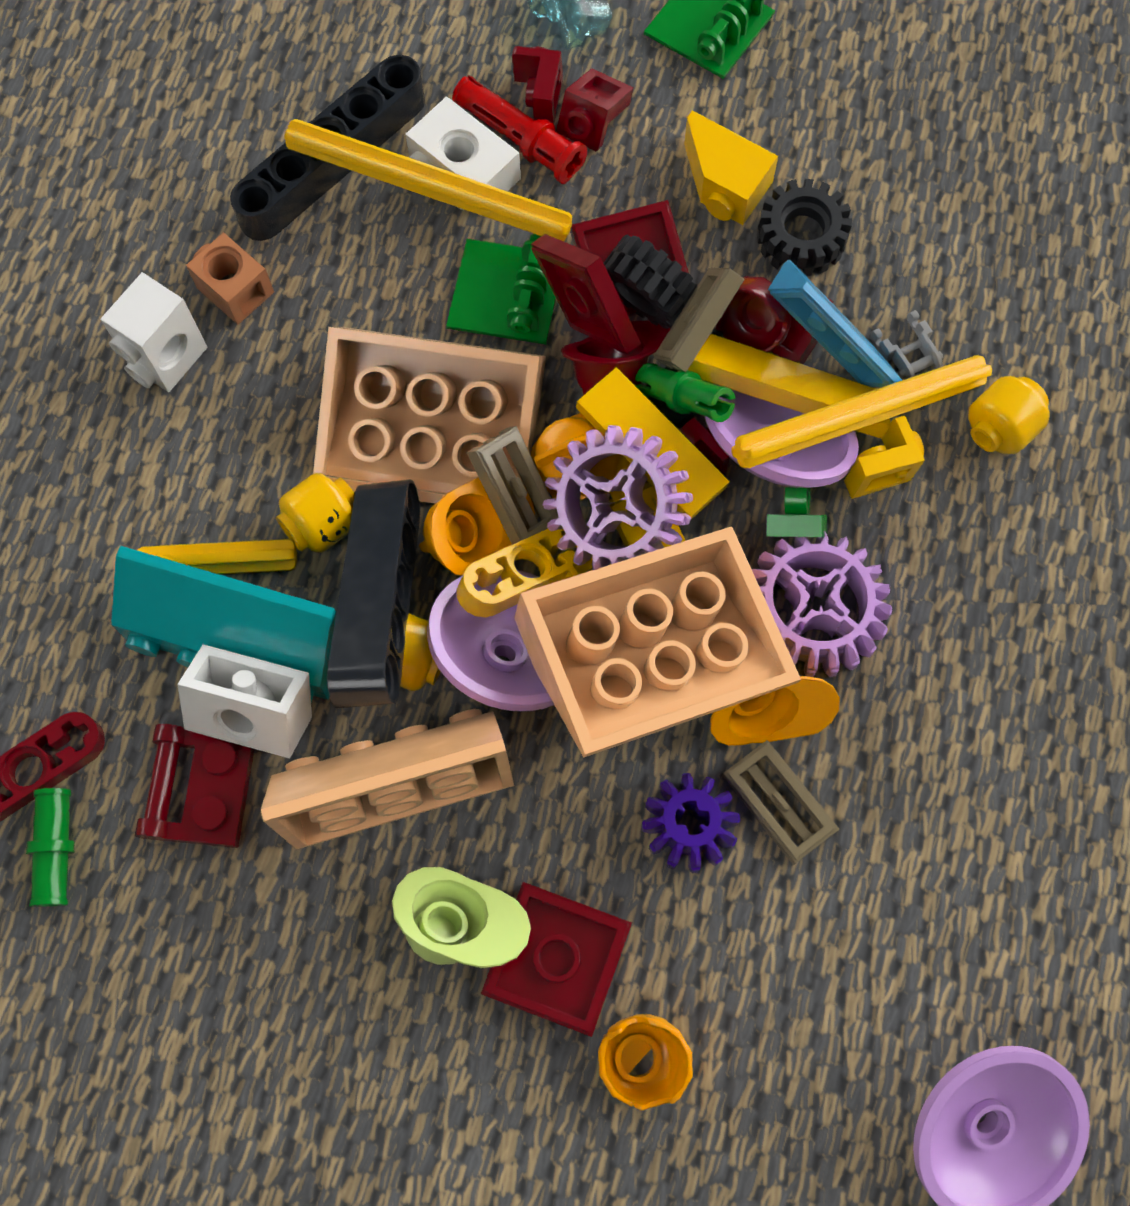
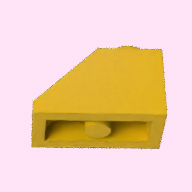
(727, 168)

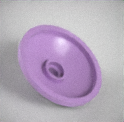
(805, 468)
(468, 650)
(1024, 1145)

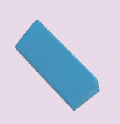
(831, 327)

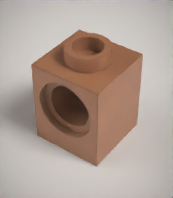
(238, 294)

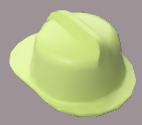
(459, 919)

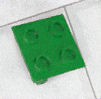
(710, 30)
(502, 293)

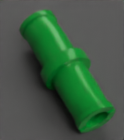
(685, 392)
(50, 847)

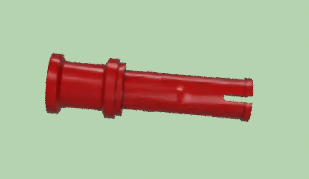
(535, 138)

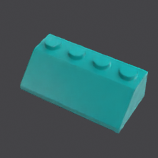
(184, 607)

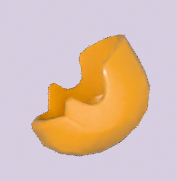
(627, 1045)

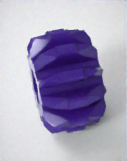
(676, 836)

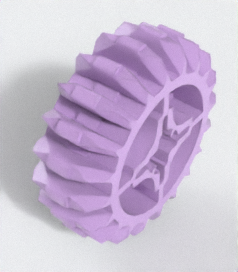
(578, 479)
(834, 617)

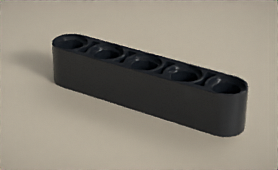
(366, 112)
(374, 596)

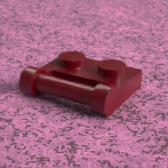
(214, 791)

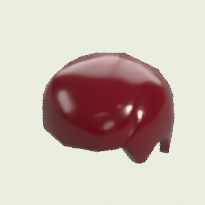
(755, 317)

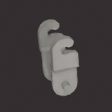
(893, 352)

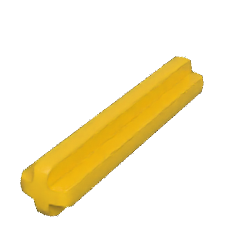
(232, 556)

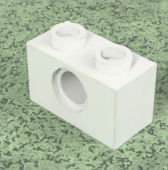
(455, 135)
(153, 333)
(245, 701)

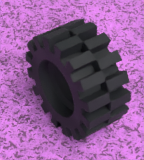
(804, 202)
(649, 281)

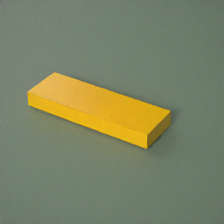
(622, 404)

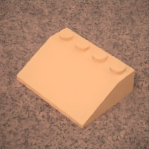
(418, 407)
(654, 641)
(387, 780)

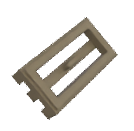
(698, 318)
(507, 490)
(764, 817)

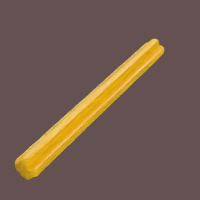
(427, 180)
(859, 411)

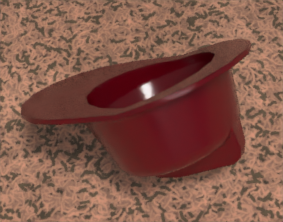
(596, 360)

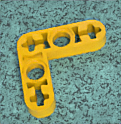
(487, 570)

